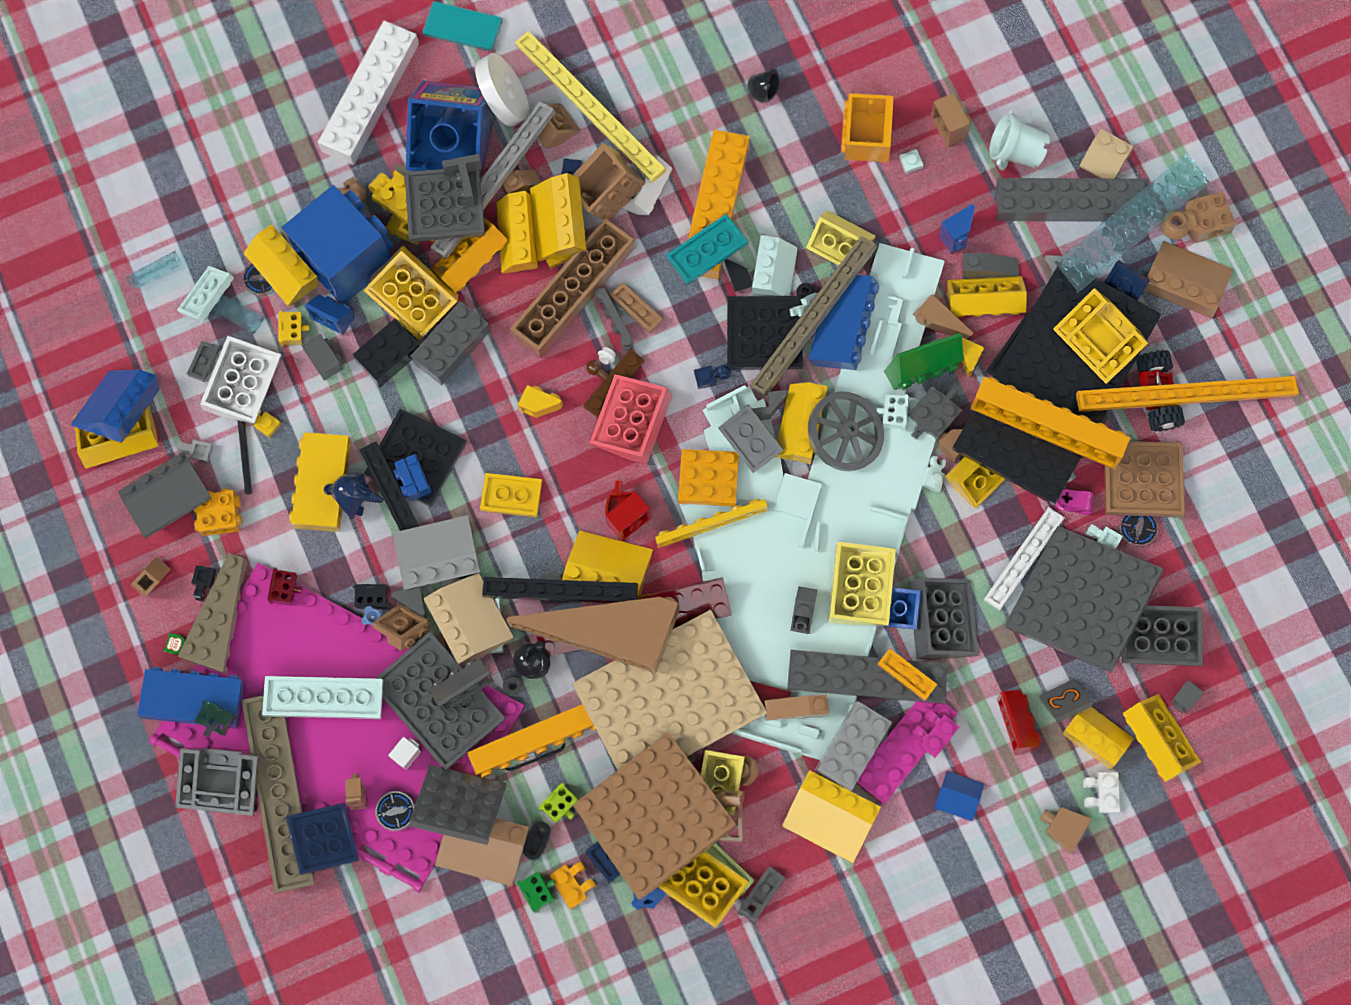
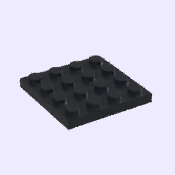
(758, 328)
(433, 446)

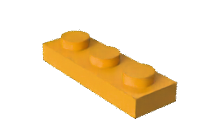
(907, 674)

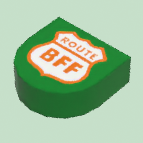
(174, 644)

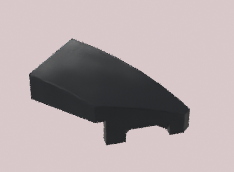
(738, 275)

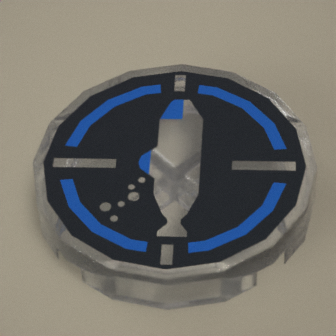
(255, 282)
(1138, 530)

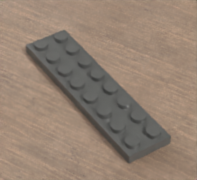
(858, 677)

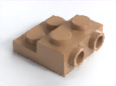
(401, 627)

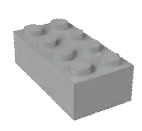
(853, 746)

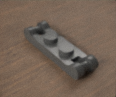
(610, 312)

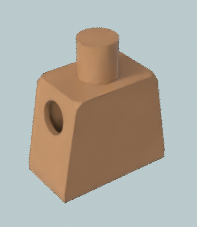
(1065, 827)

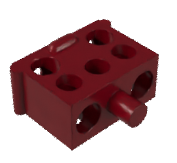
(277, 586)

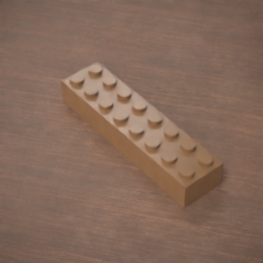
(572, 288)

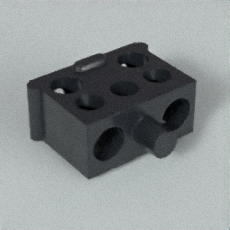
(370, 591)

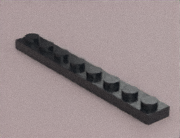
(559, 590)

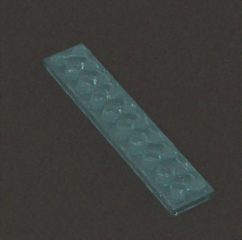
(1132, 222)

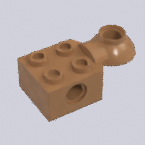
(1201, 218)

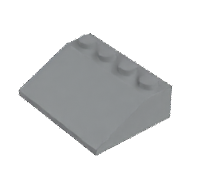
(436, 552)

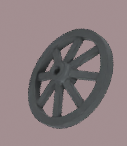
(843, 431)

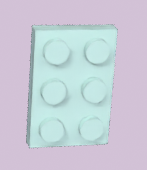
(205, 294)

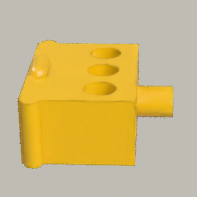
(285, 328)

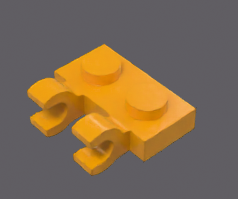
(569, 887)

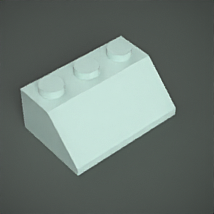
(774, 267)

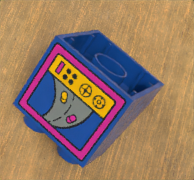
(446, 124)

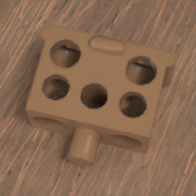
(355, 793)

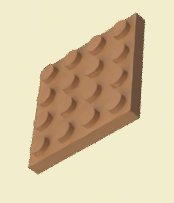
(1147, 481)

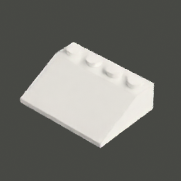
(240, 380)

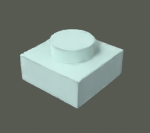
(911, 161)

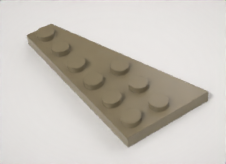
(215, 624)

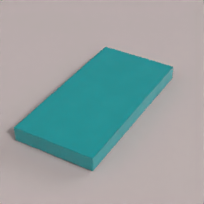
(462, 26)
(706, 249)

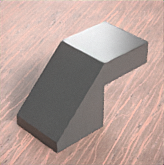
(775, 400)

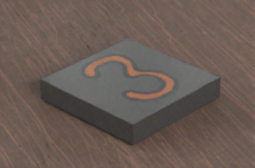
(1065, 700)

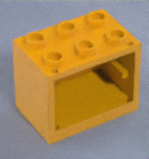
(867, 127)

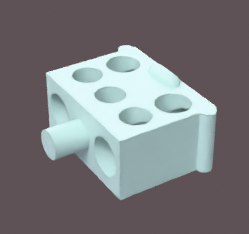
(900, 412)

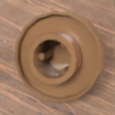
(749, 771)

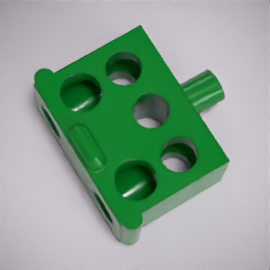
(531, 891)

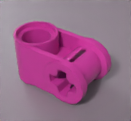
(1078, 501)

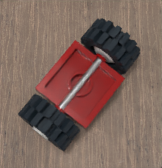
(1151, 370)

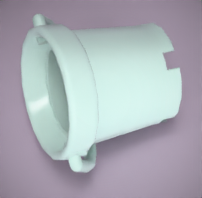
(1017, 143)

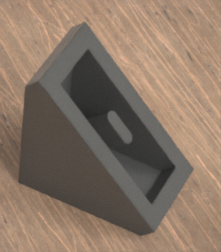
(411, 599)

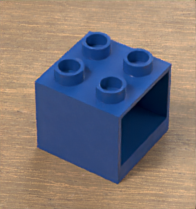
(339, 242)

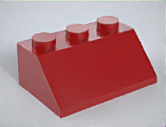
(1018, 721)

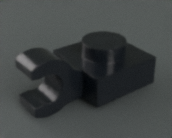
(202, 579)

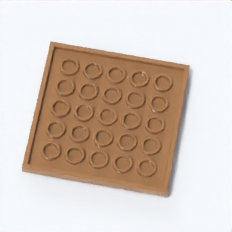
(654, 816)

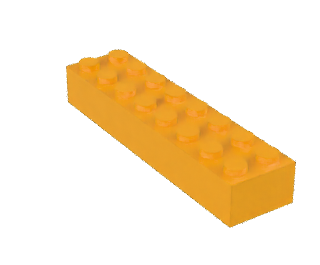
(720, 183)
(1050, 422)

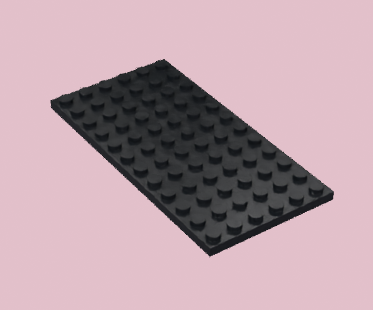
(1053, 372)

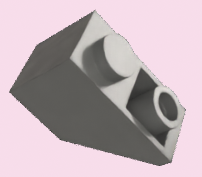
(803, 610)

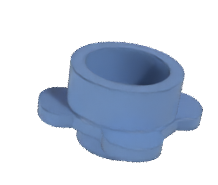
(369, 611)

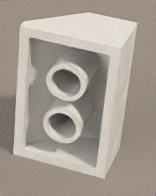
(644, 200)

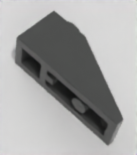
(988, 266)

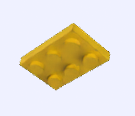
(511, 495)

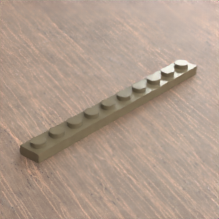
(813, 316)

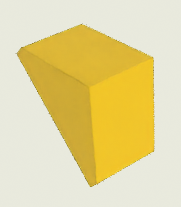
(971, 356)

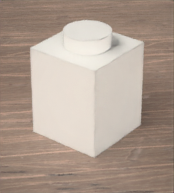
(405, 752)

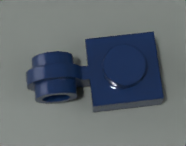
(706, 377)

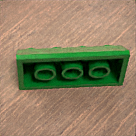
(925, 362)

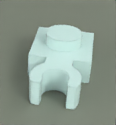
(933, 476)

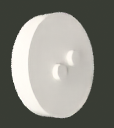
(502, 89)

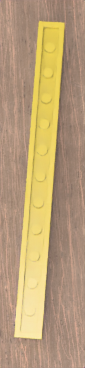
(590, 107)

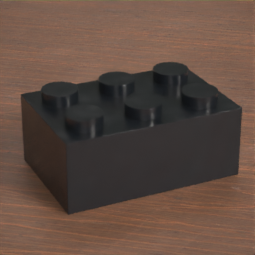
(386, 353)

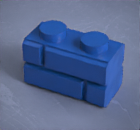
(412, 477)

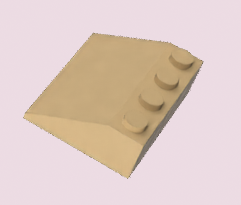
(468, 620)

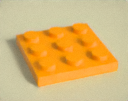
(708, 477)

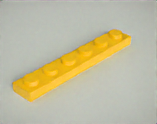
(704, 525)

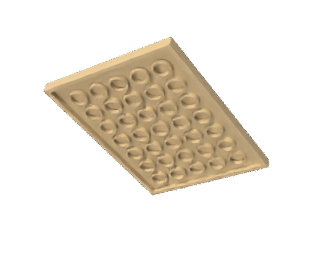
(693, 695)

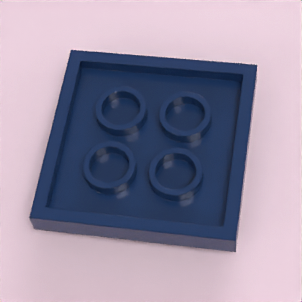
(322, 839)

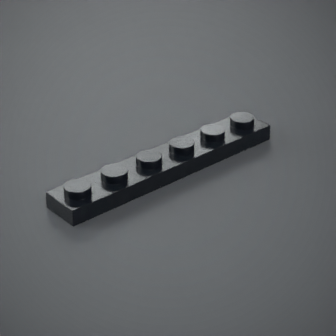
(388, 487)

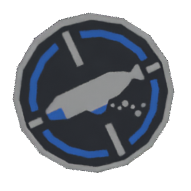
(394, 811)

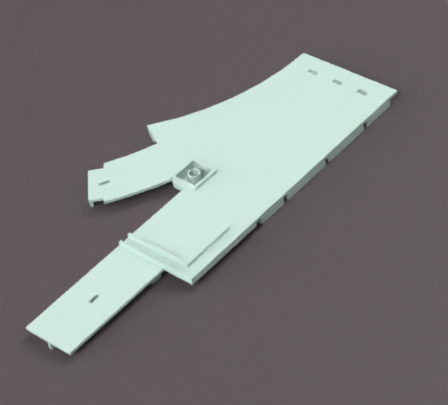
(804, 518)

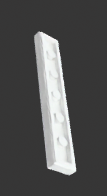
(1023, 559)

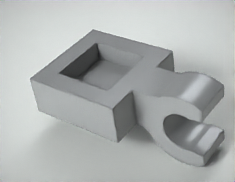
(197, 451)

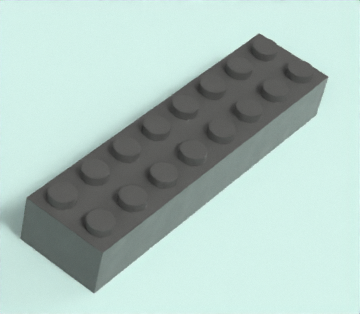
(1063, 198)

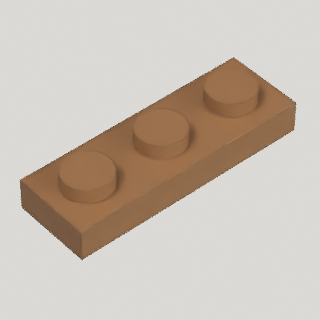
(636, 308)

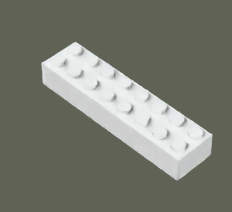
(368, 92)

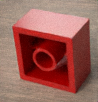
(625, 512)

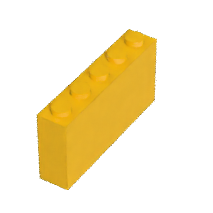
(320, 463)

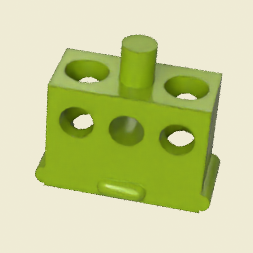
(556, 798)

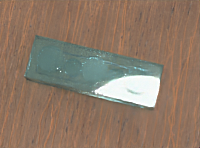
(153, 270)
(238, 314)

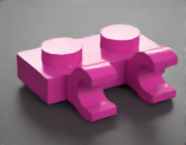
(939, 736)

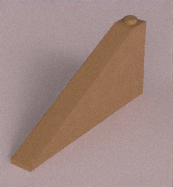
(621, 631)

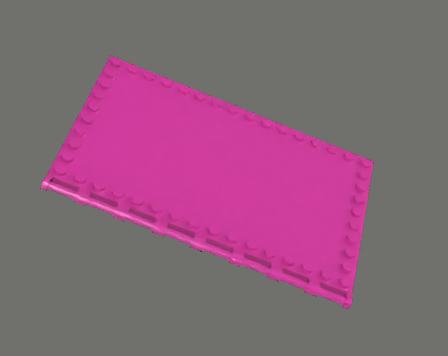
(331, 642)

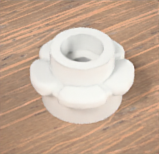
(606, 355)

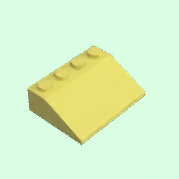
(861, 584)

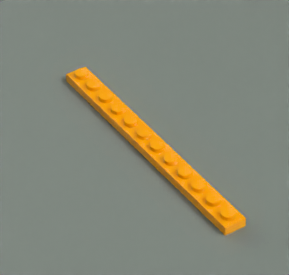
(1186, 393)

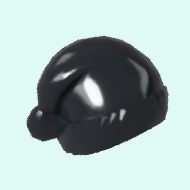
(764, 86)
(532, 660)

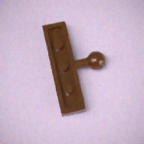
(626, 367)

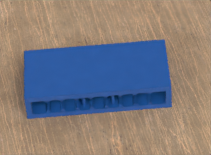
(844, 329)
(179, 695)

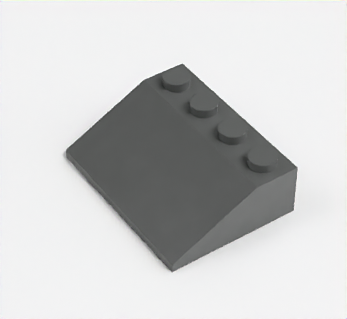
(164, 495)
(945, 619)
(1166, 637)

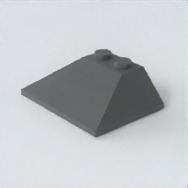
(217, 780)

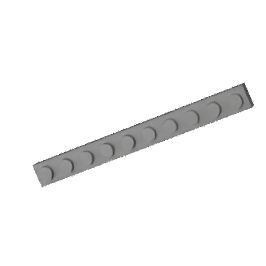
(505, 164)

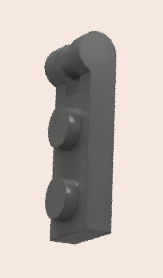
(761, 894)

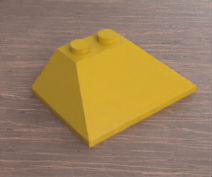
(1101, 335)

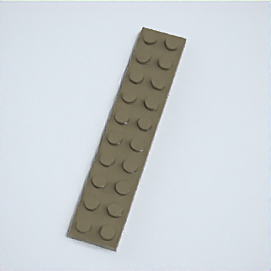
(276, 792)

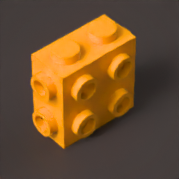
(219, 514)

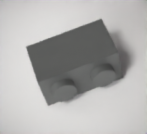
(322, 357)

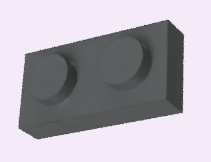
(203, 361)

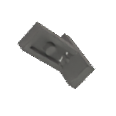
(460, 168)

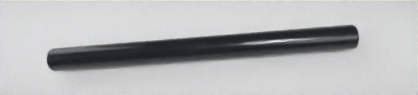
(244, 457)

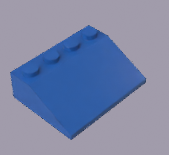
(117, 403)

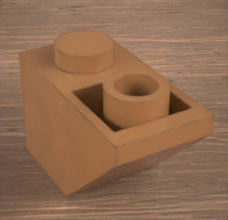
(150, 577)

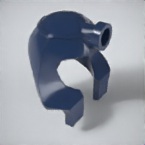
(350, 492)

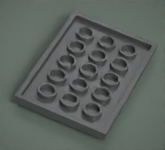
(407, 692)

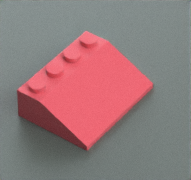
(631, 418)

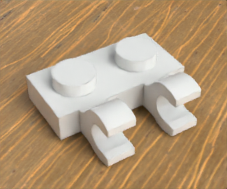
(1108, 792)

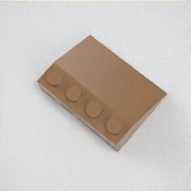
(1188, 279)
(491, 862)

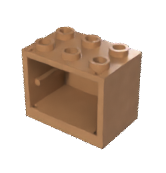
(607, 182)

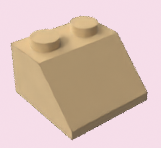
(1106, 155)

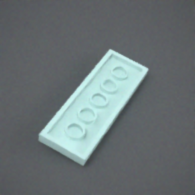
(323, 697)

